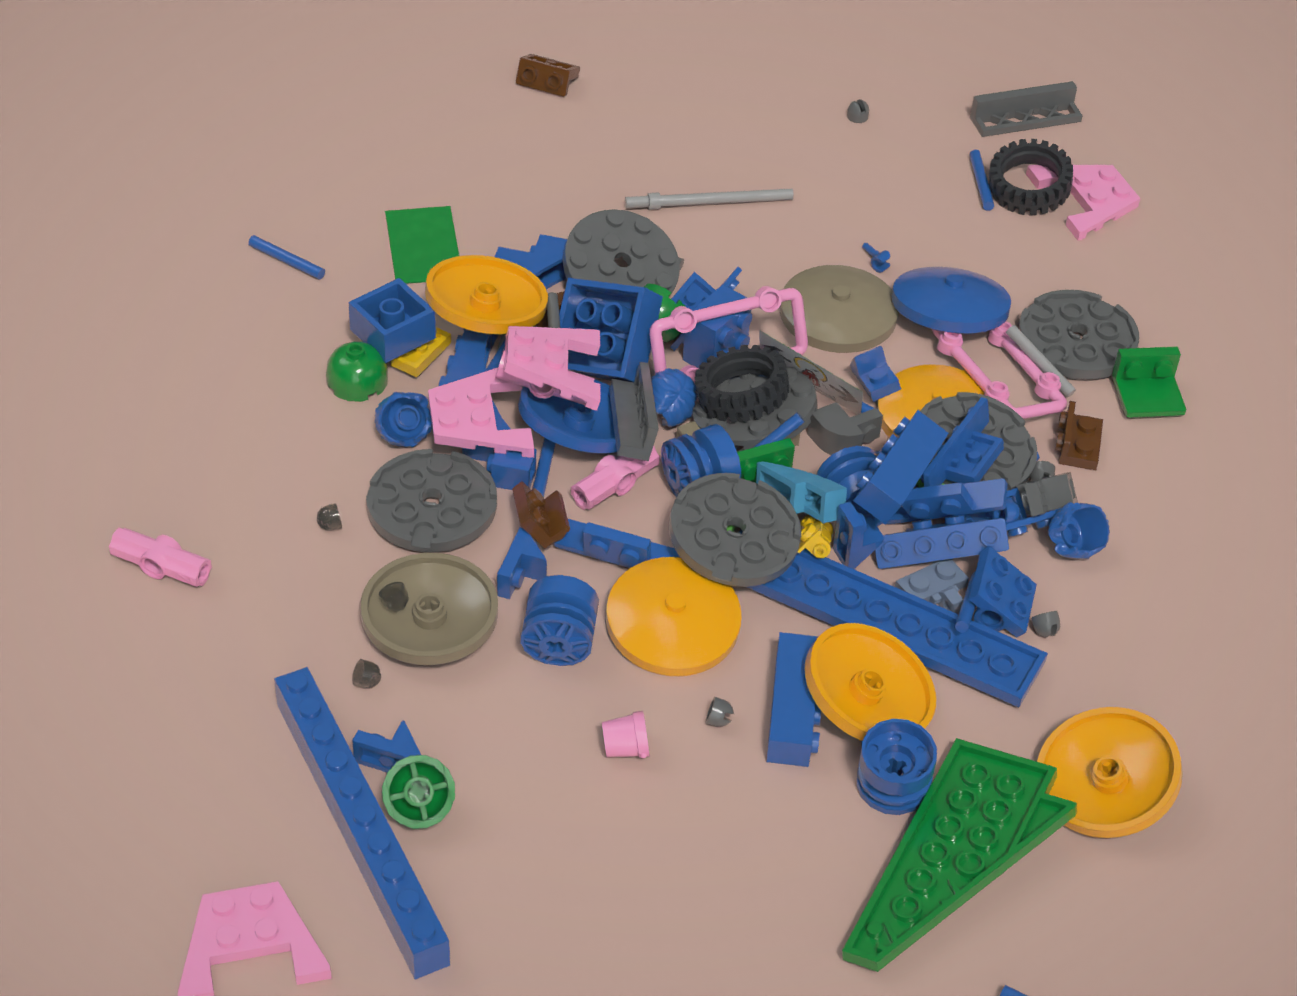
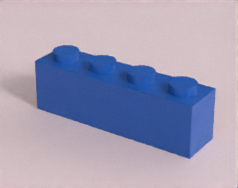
(900, 467)
(792, 705)

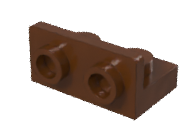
(546, 74)
(1080, 439)
(541, 517)

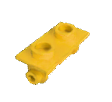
(815, 537)

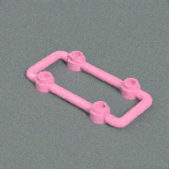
(685, 320)
(1047, 383)

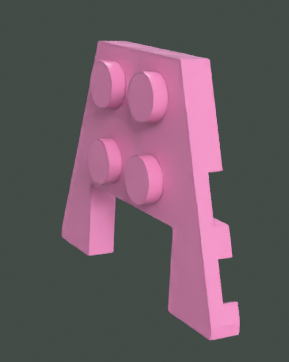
(1097, 189)
(542, 357)
(465, 415)
(246, 926)

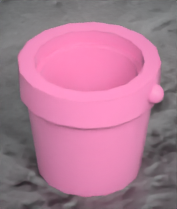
(626, 736)

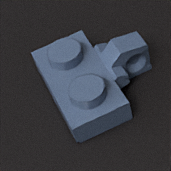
(937, 584)

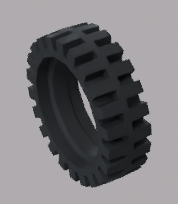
(1030, 154)
(742, 403)

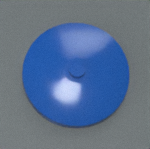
(951, 299)
(571, 422)

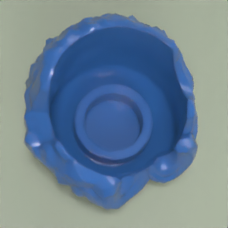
(673, 396)
(403, 419)
(1079, 530)

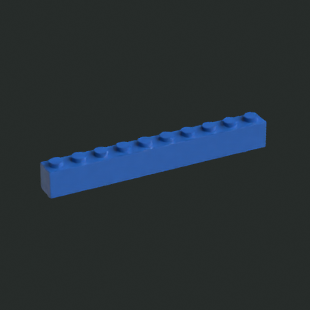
(363, 824)

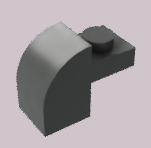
(835, 430)
(1047, 493)

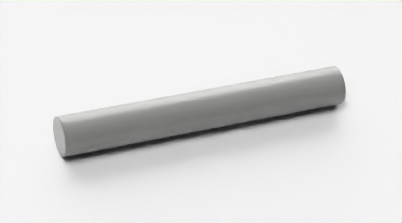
(1038, 358)

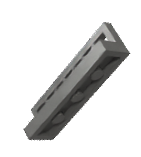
(1023, 105)
(634, 415)

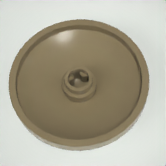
(842, 308)
(447, 611)

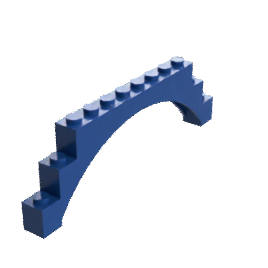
(473, 352)

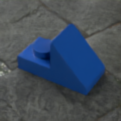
(875, 373)
(855, 536)
(521, 561)
(382, 753)

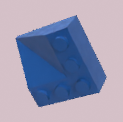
(624, 323)

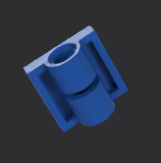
(1001, 594)

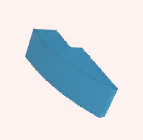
(804, 490)

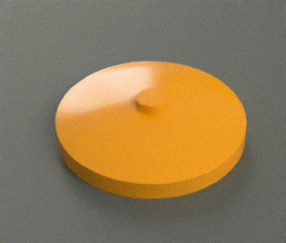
(485, 294)
(919, 387)
(672, 618)
(867, 678)
(1115, 768)

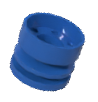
(699, 455)
(847, 469)
(560, 620)
(896, 766)

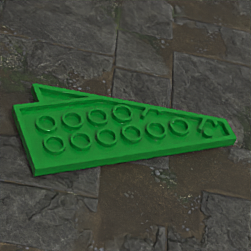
(967, 832)

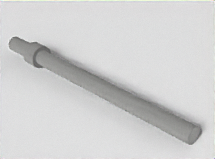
(655, 201)

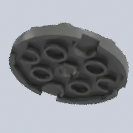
(617, 233)
(1104, 329)
(800, 399)
(1019, 450)
(459, 482)
(723, 499)

